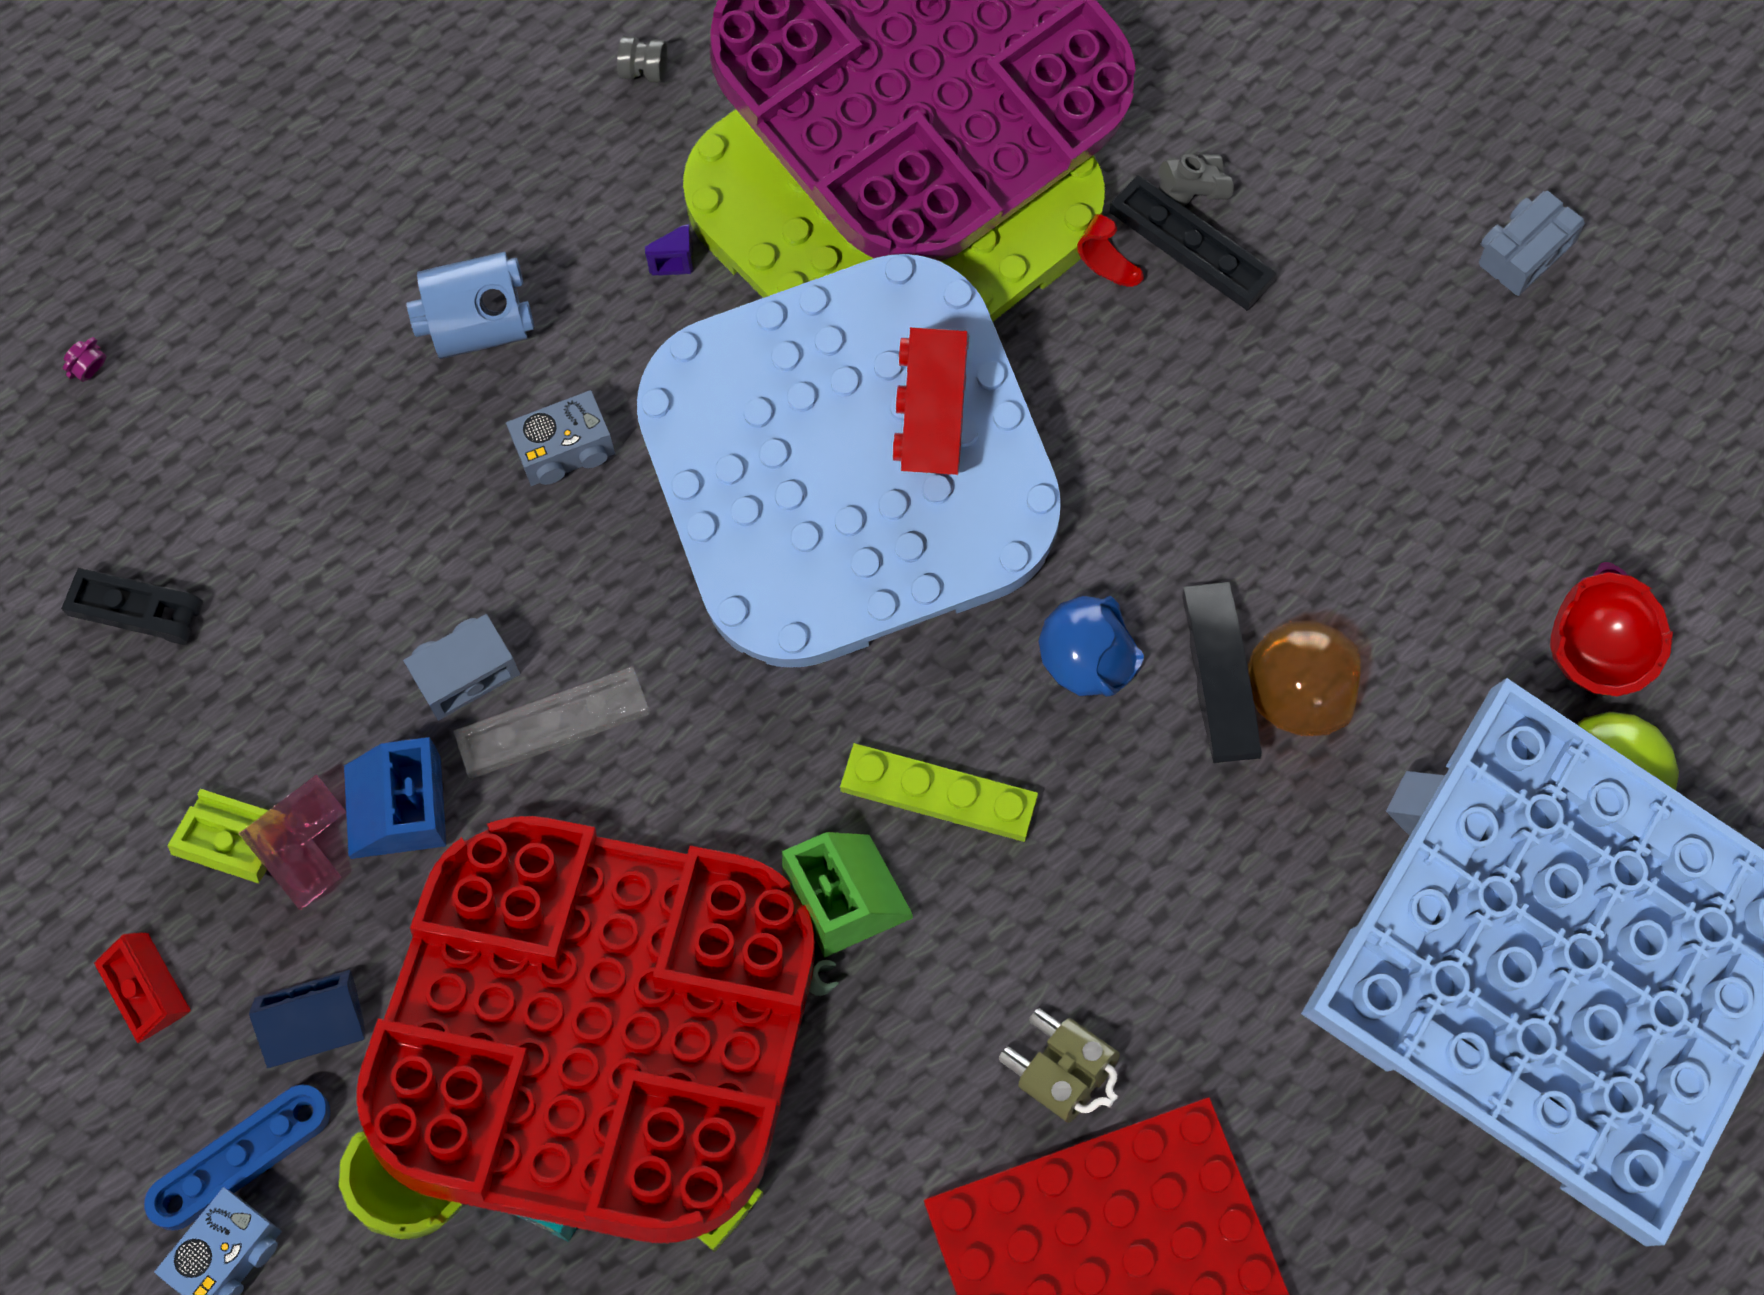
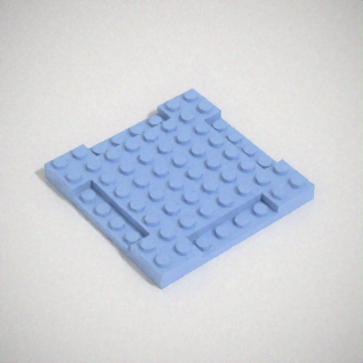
(1565, 963)

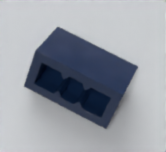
(308, 1019)

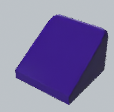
(671, 253)

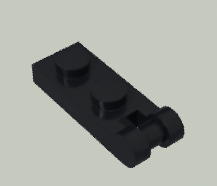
(131, 605)

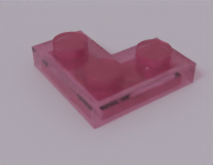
(286, 845)

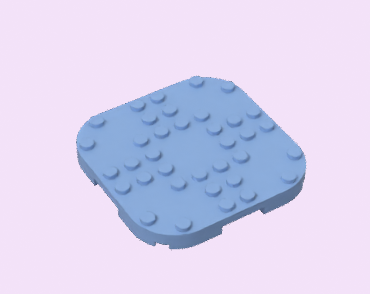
(785, 476)

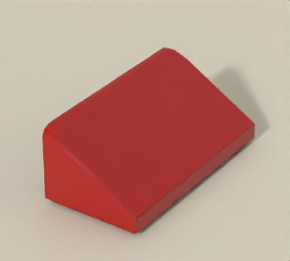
(141, 985)

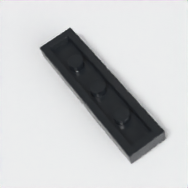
(1192, 242)

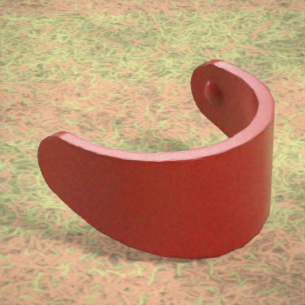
(1103, 257)

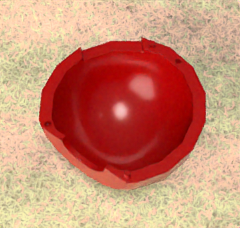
(1611, 635)

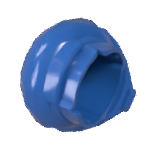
(1089, 647)

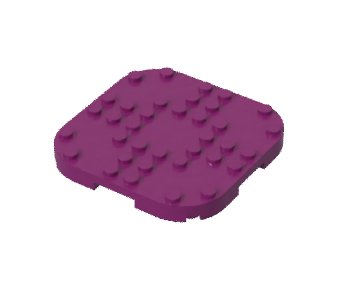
(924, 114)

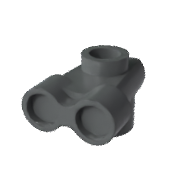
(1195, 176)

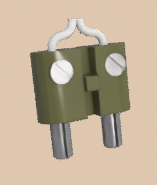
(1067, 1069)

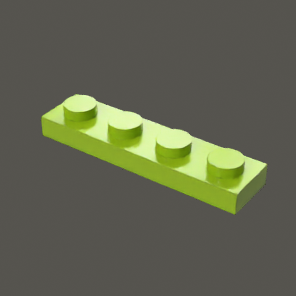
(939, 792)

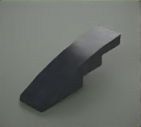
(1221, 673)

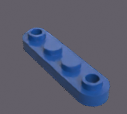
(237, 1156)

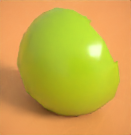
(1637, 742)
(384, 1202)

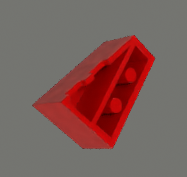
(931, 400)

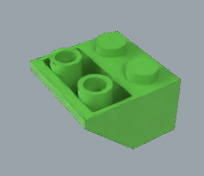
(844, 889)

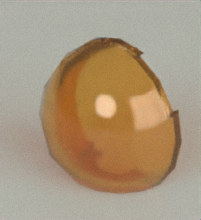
(1305, 678)

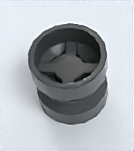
(641, 59)

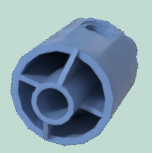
(455, 310)

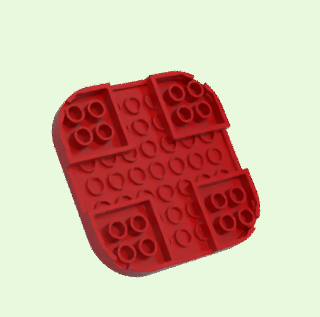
(590, 1031)

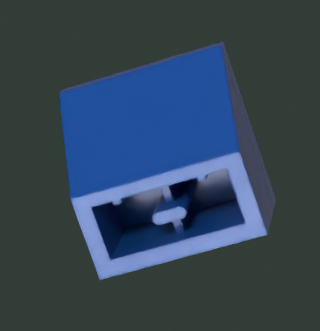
(395, 799)

